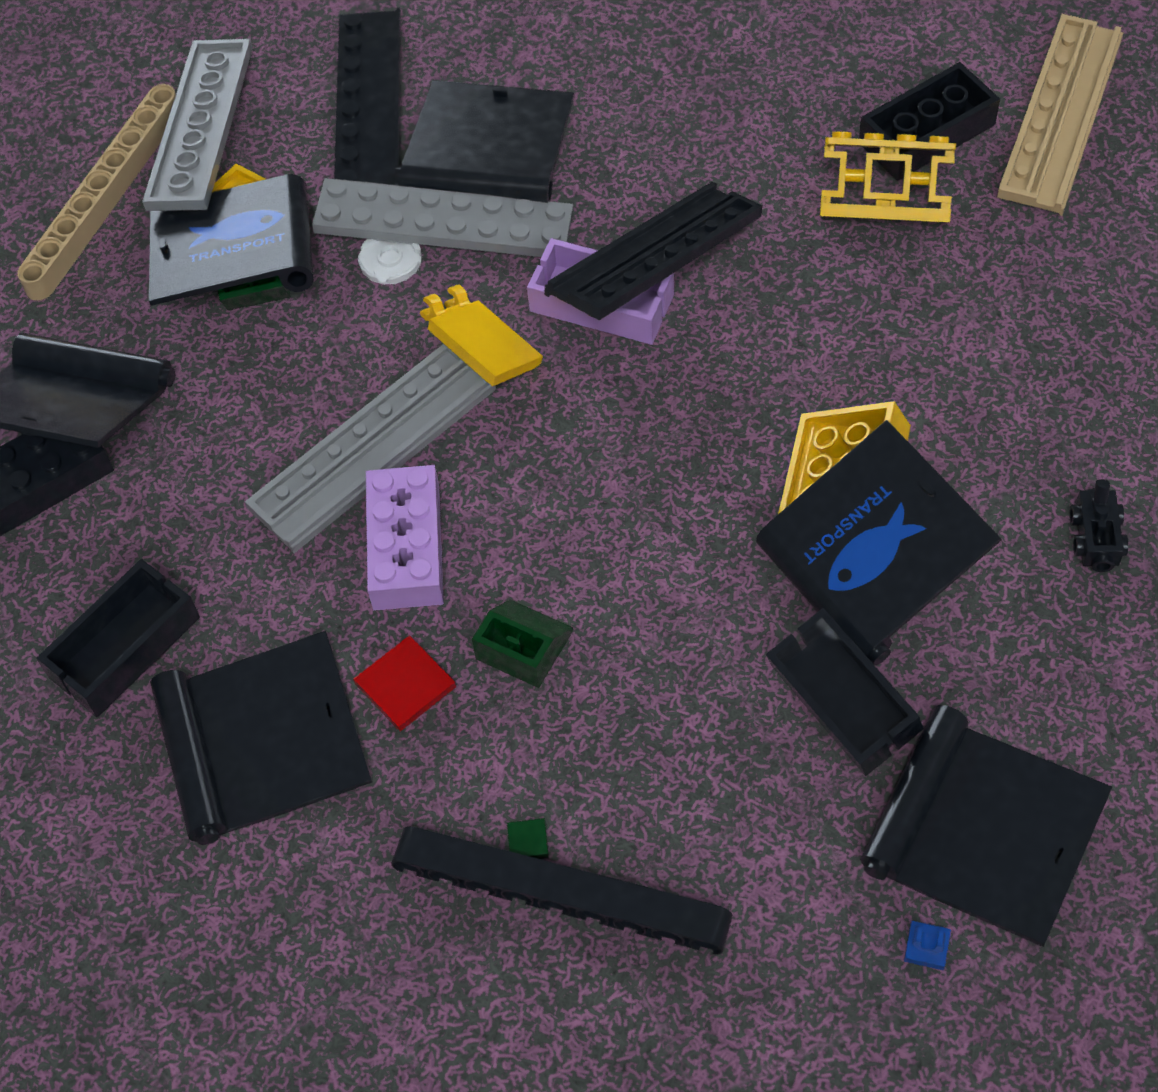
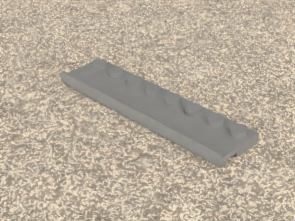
(377, 437)

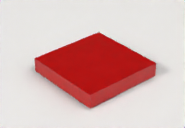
(404, 683)

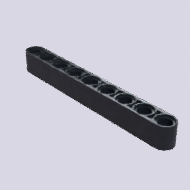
(565, 888)

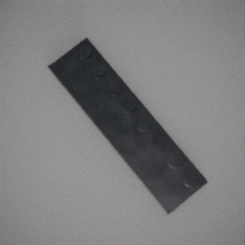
(368, 97)
(653, 251)

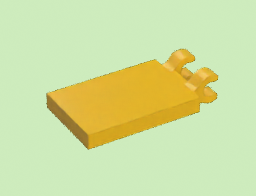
(479, 337)

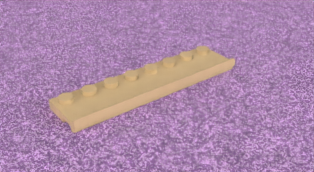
(1060, 114)

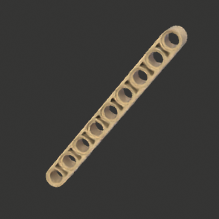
(96, 195)

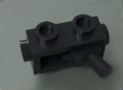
(1099, 527)

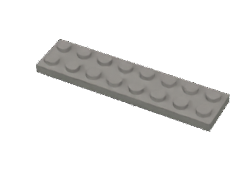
(198, 126)
(440, 217)

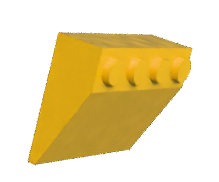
(828, 437)

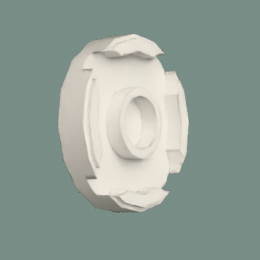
(384, 265)

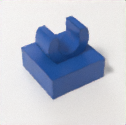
(927, 945)

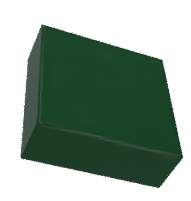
(528, 838)

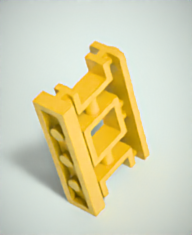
(885, 202)

